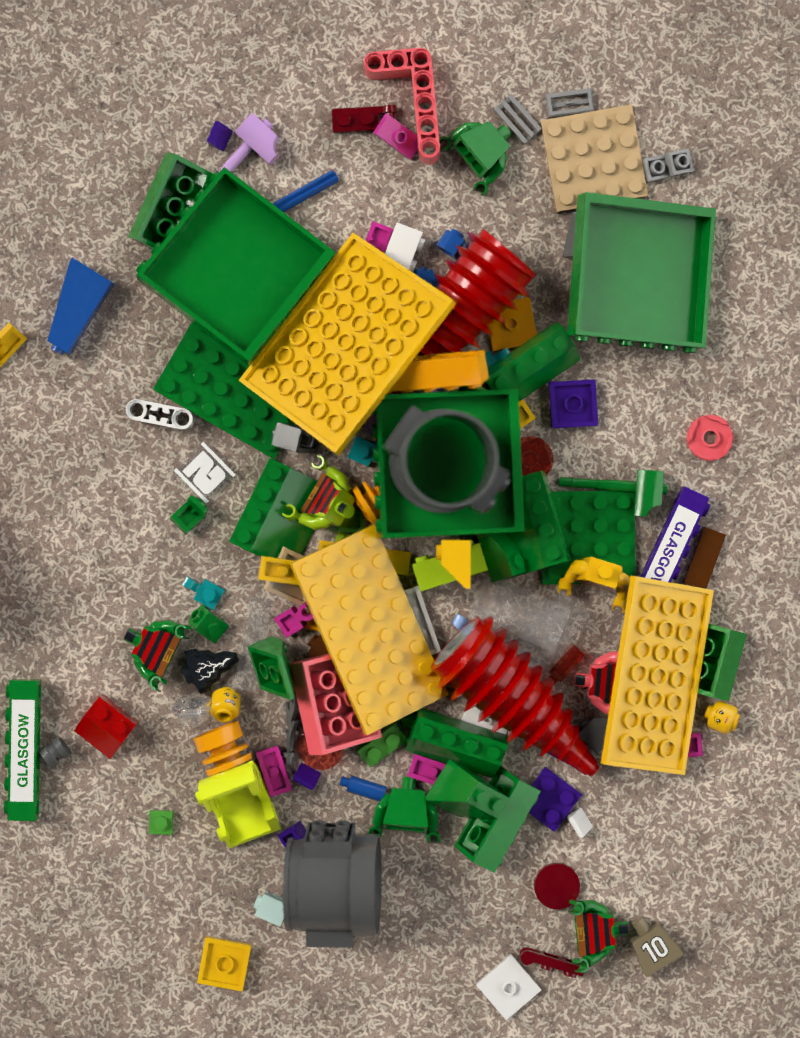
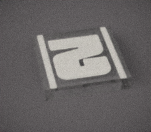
(205, 472)

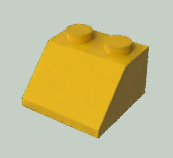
(456, 559)

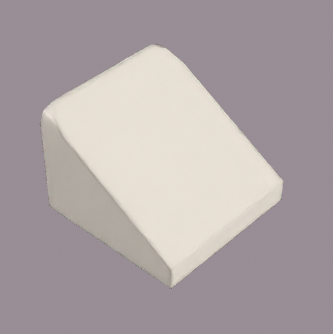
(580, 822)

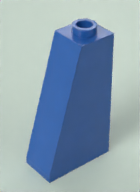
(77, 305)

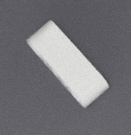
(156, 408)

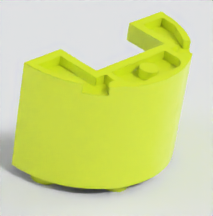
(239, 803)

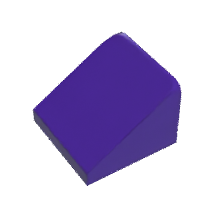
(219, 136)
(306, 776)
(295, 831)

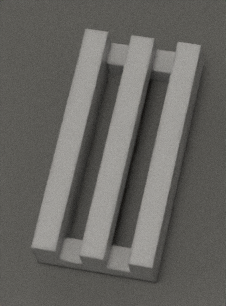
(589, 101)
(504, 104)

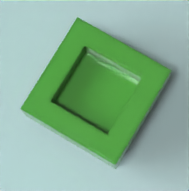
(161, 822)

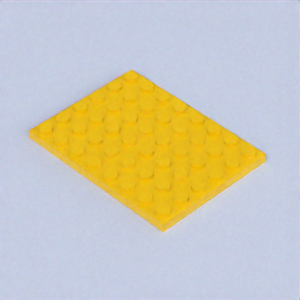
(347, 343)

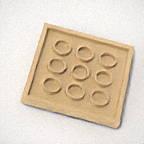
(593, 155)

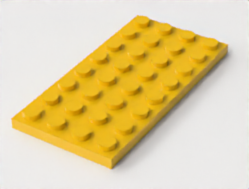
(369, 629)
(657, 676)

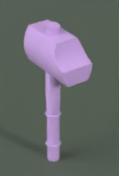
(256, 136)

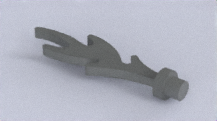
(291, 714)

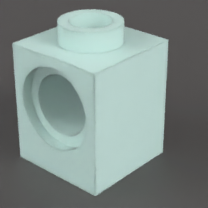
(269, 908)

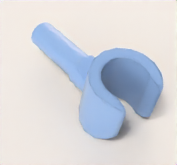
(459, 621)

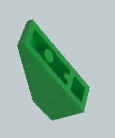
(501, 556)

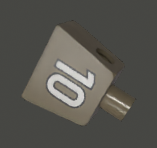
(653, 946)

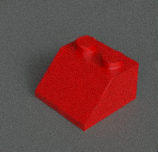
(106, 726)

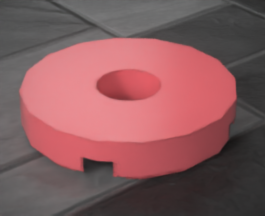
(696, 441)

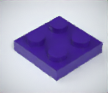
(573, 404)
(554, 800)

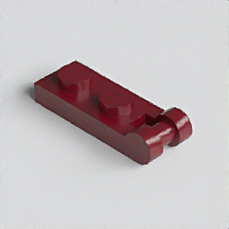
(359, 118)
(549, 961)

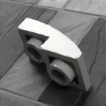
(667, 165)

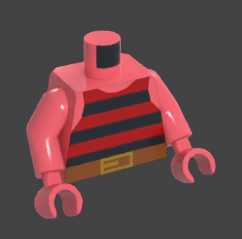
(599, 680)

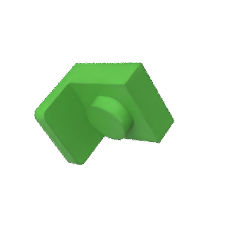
(350, 524)

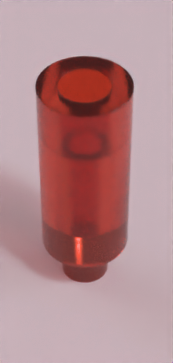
(566, 664)

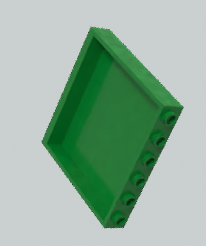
(234, 265)
(641, 272)
(448, 464)

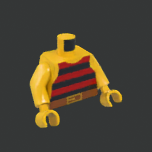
(598, 575)

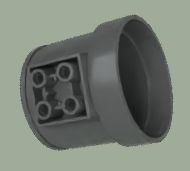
(493, 478)
(333, 884)

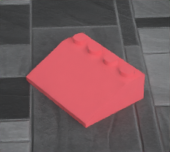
(325, 707)

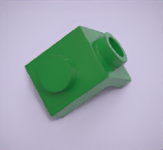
(189, 514)
(207, 624)

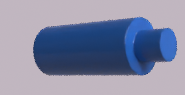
(363, 787)

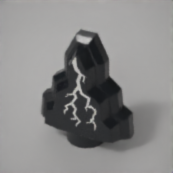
(206, 667)

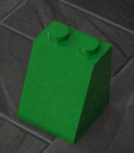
(466, 793)

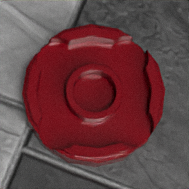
(556, 885)

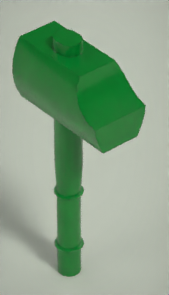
(647, 488)

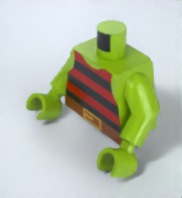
(327, 502)

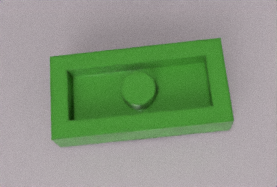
(379, 748)

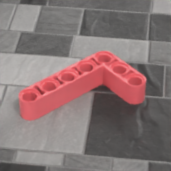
(420, 94)

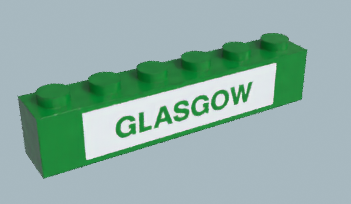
(23, 750)

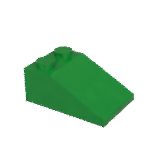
(272, 667)

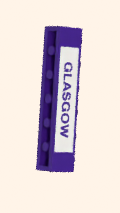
(676, 535)

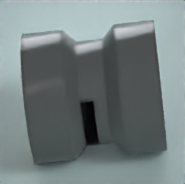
(55, 751)

